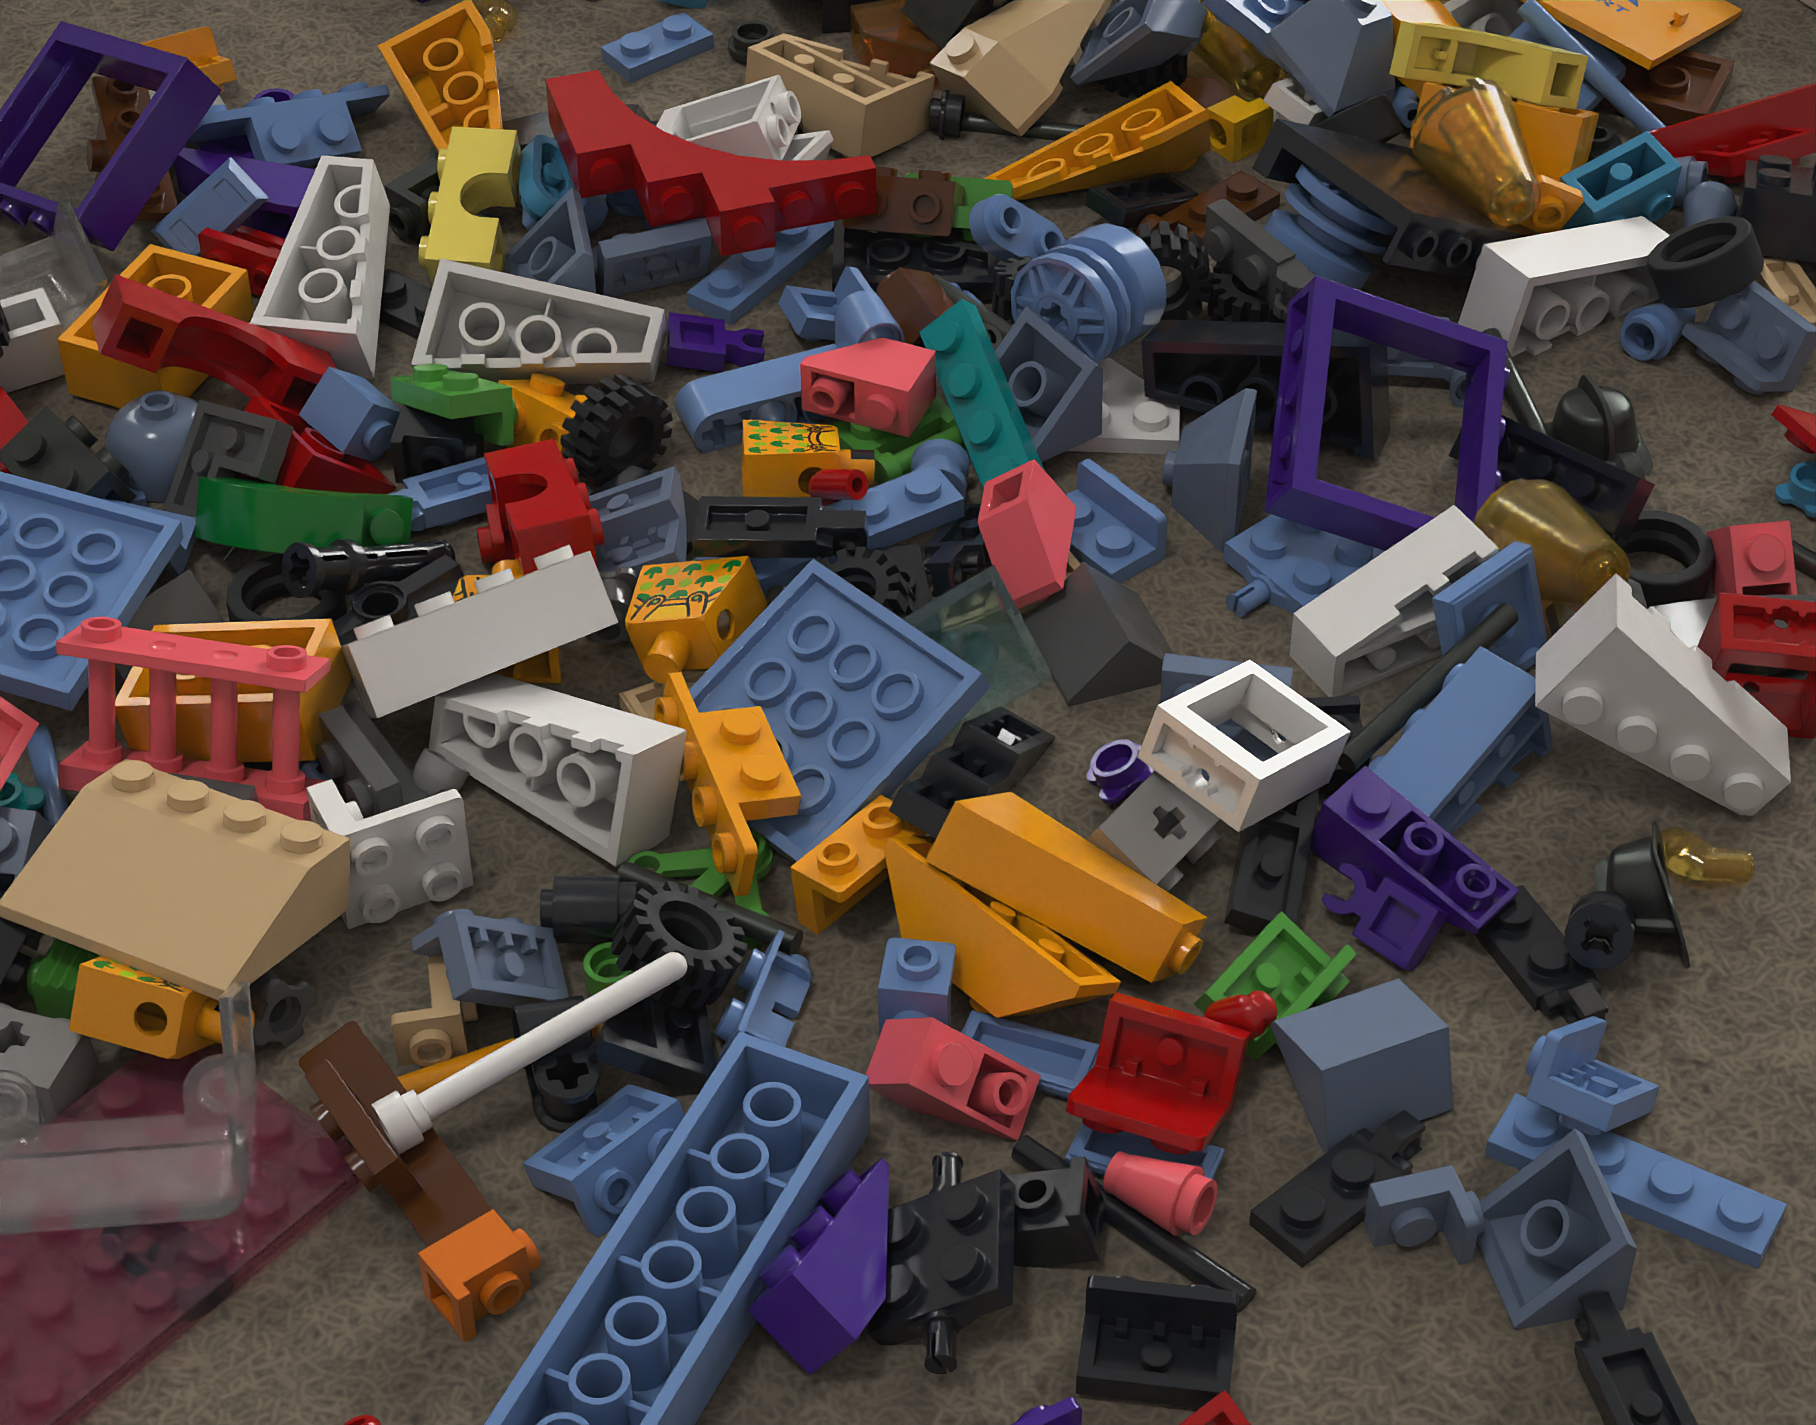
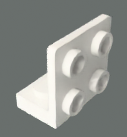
(398, 854)

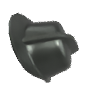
(1598, 422)
(1641, 878)

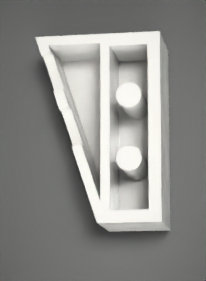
(1384, 611)

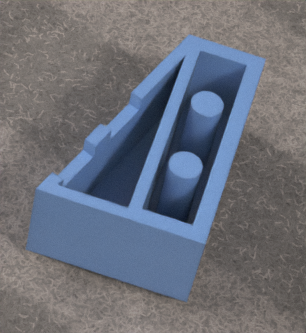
(1467, 739)

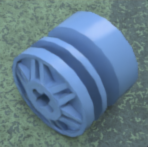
(1329, 229)
(1095, 289)

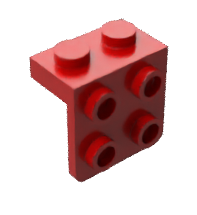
(1161, 1075)

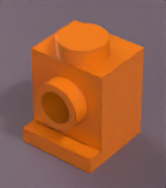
(478, 1271)

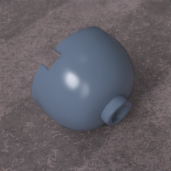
(150, 438)

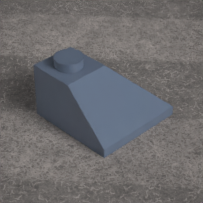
(1139, 37)
(1338, 51)
(1214, 468)

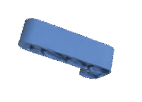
(771, 390)

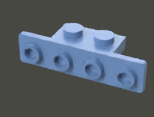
(296, 129)

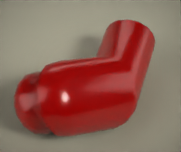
(838, 485)
(1248, 1012)

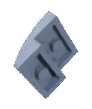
(642, 522)

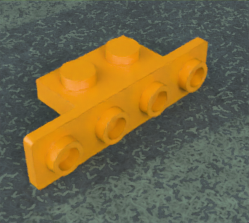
(732, 776)

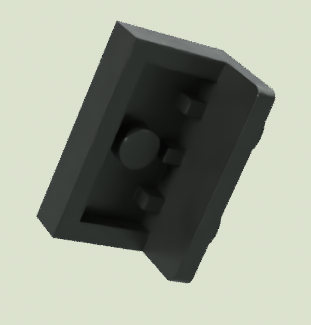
(63, 457)

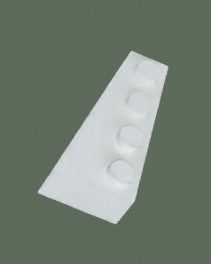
(333, 266)
(1561, 281)
(525, 326)
(477, 634)
(1660, 702)
(565, 760)

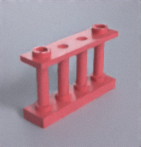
(227, 664)

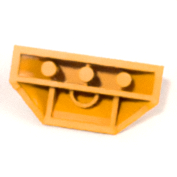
(1002, 956)

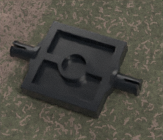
(947, 1261)

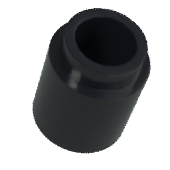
(585, 907)

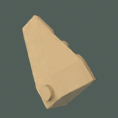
(1016, 57)

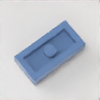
(657, 47)

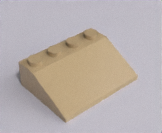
(181, 879)

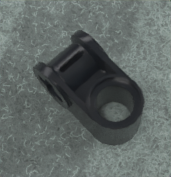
(564, 1079)

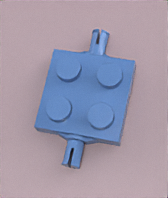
(1289, 563)

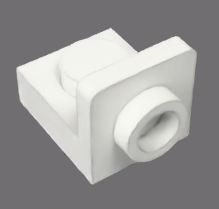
(1293, 103)

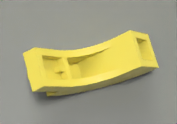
(1519, 66)

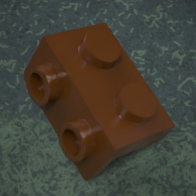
(912, 204)

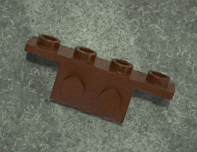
(118, 110)
(423, 1180)

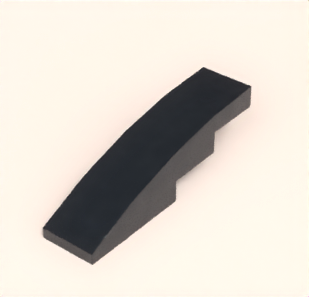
(985, 760)

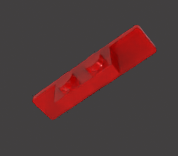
(1729, 137)

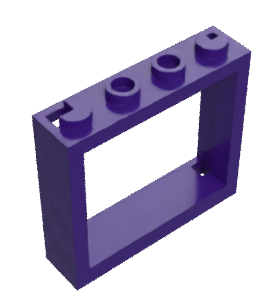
(144, 155)
(1292, 480)

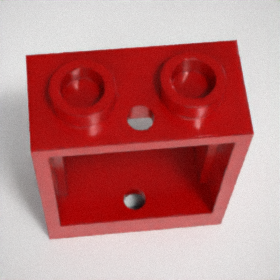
(1745, 633)

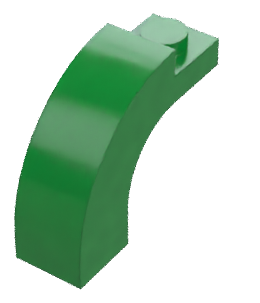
(275, 516)

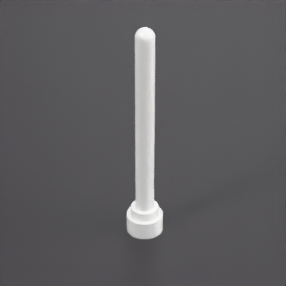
(411, 1114)

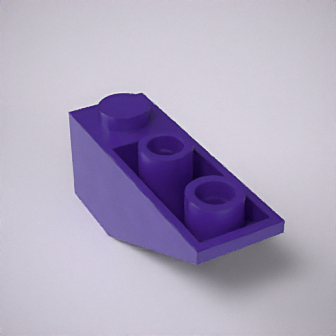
(280, 182)
(1392, 838)
(836, 1274)

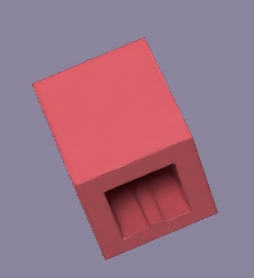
(871, 384)
(1027, 531)
(1754, 559)
(951, 1077)

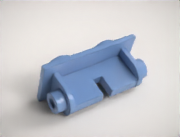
(770, 983)

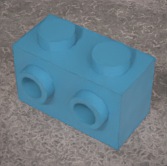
(1625, 183)

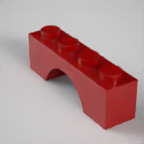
(164, 331)

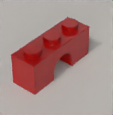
(541, 502)

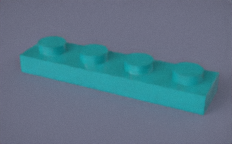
(978, 392)

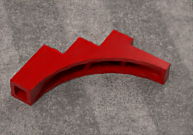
(680, 181)

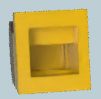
(1235, 125)

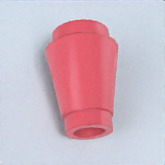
(1163, 1191)

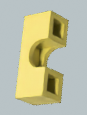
(473, 174)

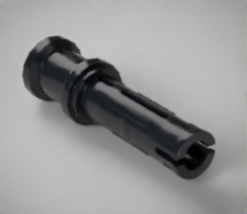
(348, 566)

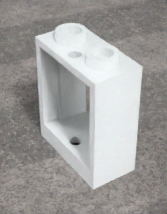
(741, 121)
(1240, 785)

